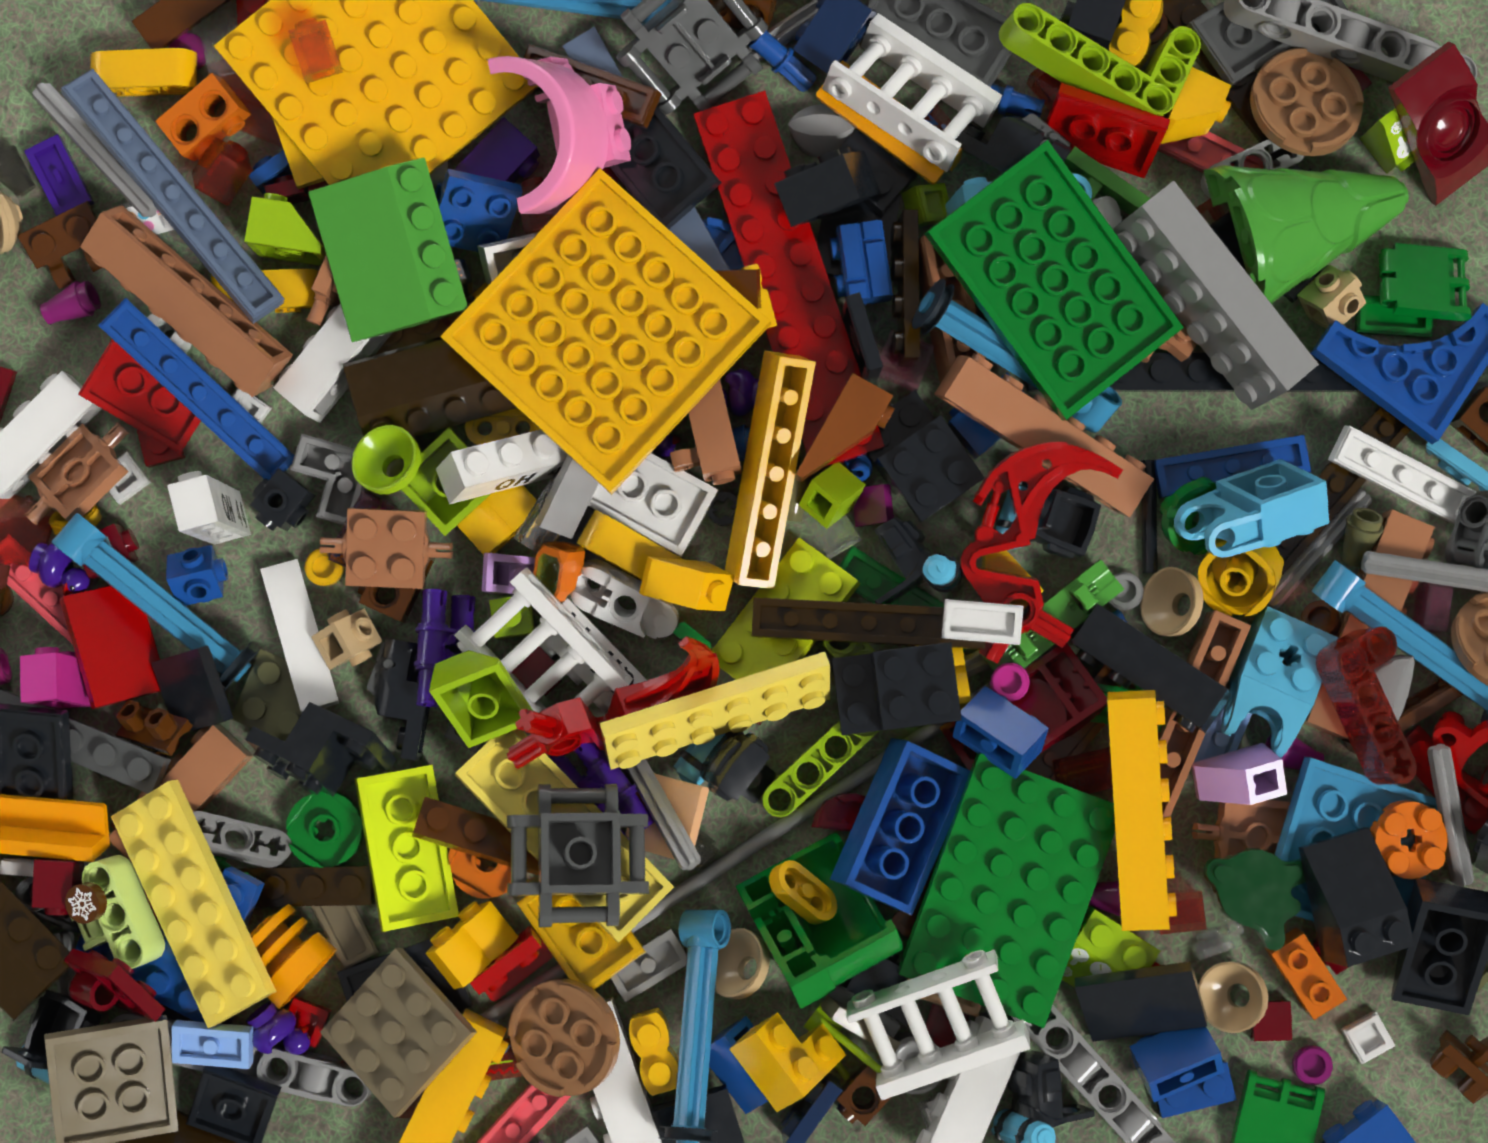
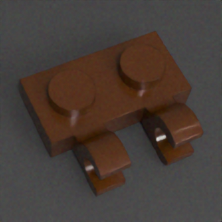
(58, 237)

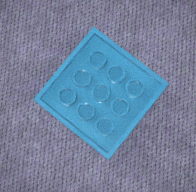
(1333, 803)

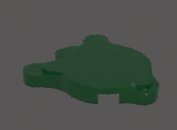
(1257, 891)

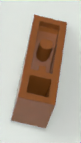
(849, 423)

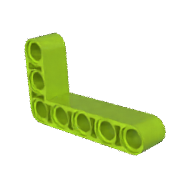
(1090, 67)
(816, 753)

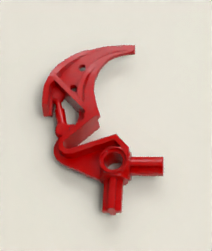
(1004, 587)
(571, 722)

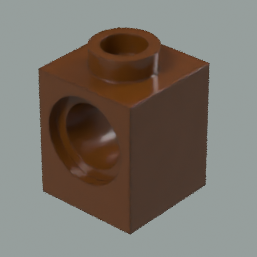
(848, 1108)

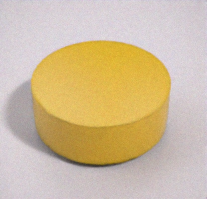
(322, 570)

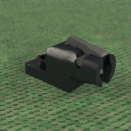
(1012, 140)
(395, 693)

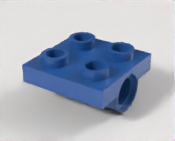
(476, 208)

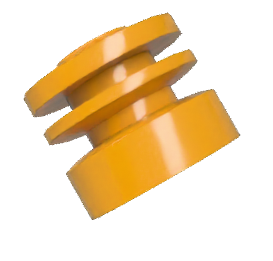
(288, 957)

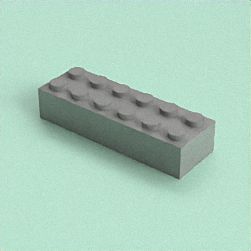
(1214, 298)

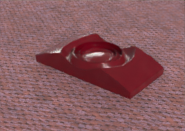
(1442, 121)
(1058, 695)

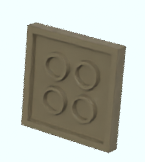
(398, 1032)
(111, 1082)

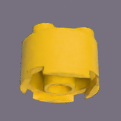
(1243, 592)

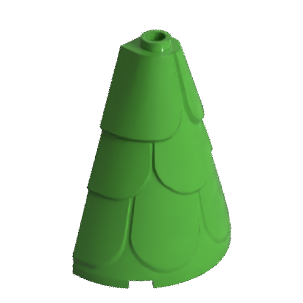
(1301, 219)

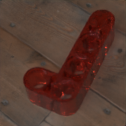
(1386, 754)

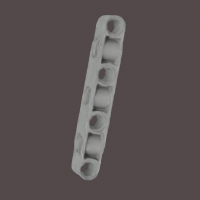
(1342, 35)
(308, 1074)
(1090, 1074)

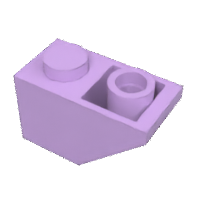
(1240, 776)

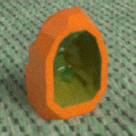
(559, 566)

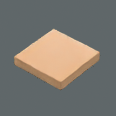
(689, 805)

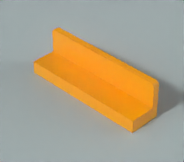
(899, 150)
(53, 828)

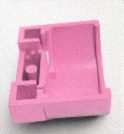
(583, 124)

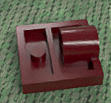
(108, 984)

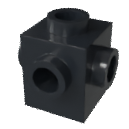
(294, 504)

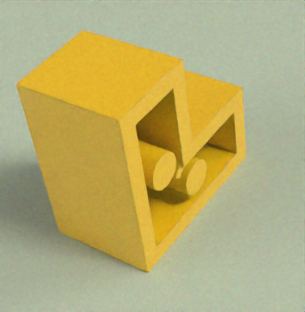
(786, 1065)

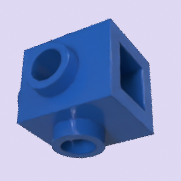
(196, 575)

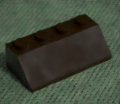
(420, 389)
(28, 956)

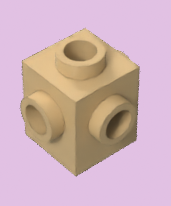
(1332, 297)
(352, 633)

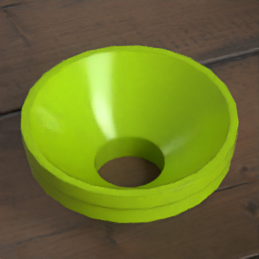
(377, 451)

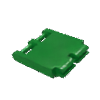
(1422, 281)
(1275, 1115)

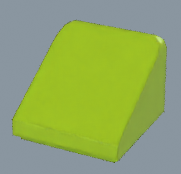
(929, 202)

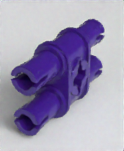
(435, 637)
(601, 774)

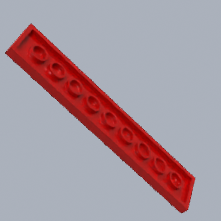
(748, 160)

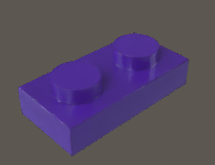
(58, 174)

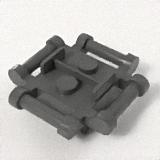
(692, 47)
(578, 854)

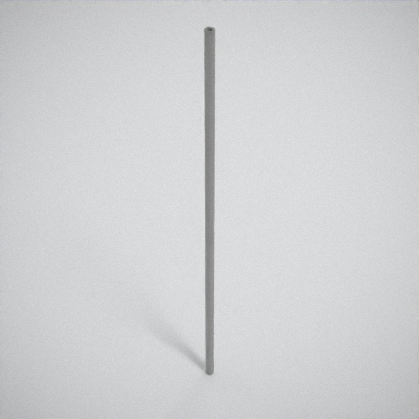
(739, 853)

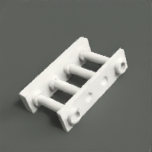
(927, 69)
(554, 621)
(934, 1062)

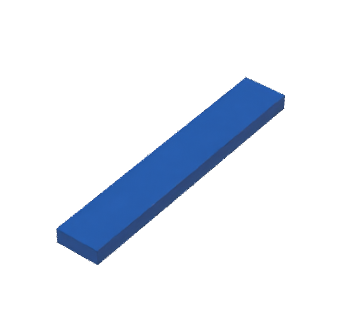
(196, 390)

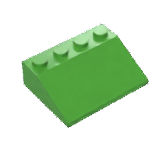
(388, 250)

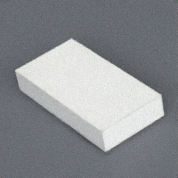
(982, 622)

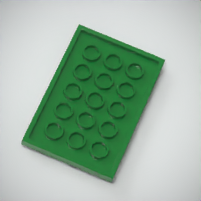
(1054, 280)
(1012, 882)

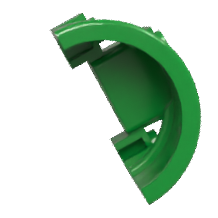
(826, 954)

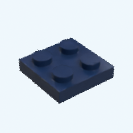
(801, 1122)

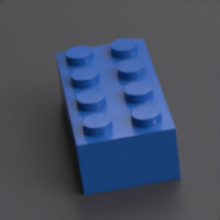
(901, 825)

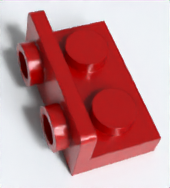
(513, 965)

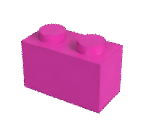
(52, 680)

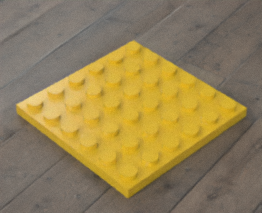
(407, 88)
(606, 330)

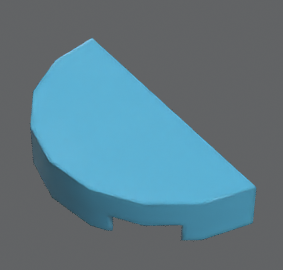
(1458, 465)

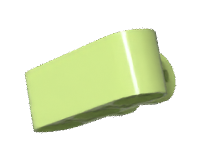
(122, 930)

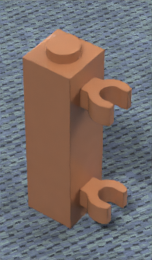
(713, 440)

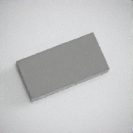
(567, 499)

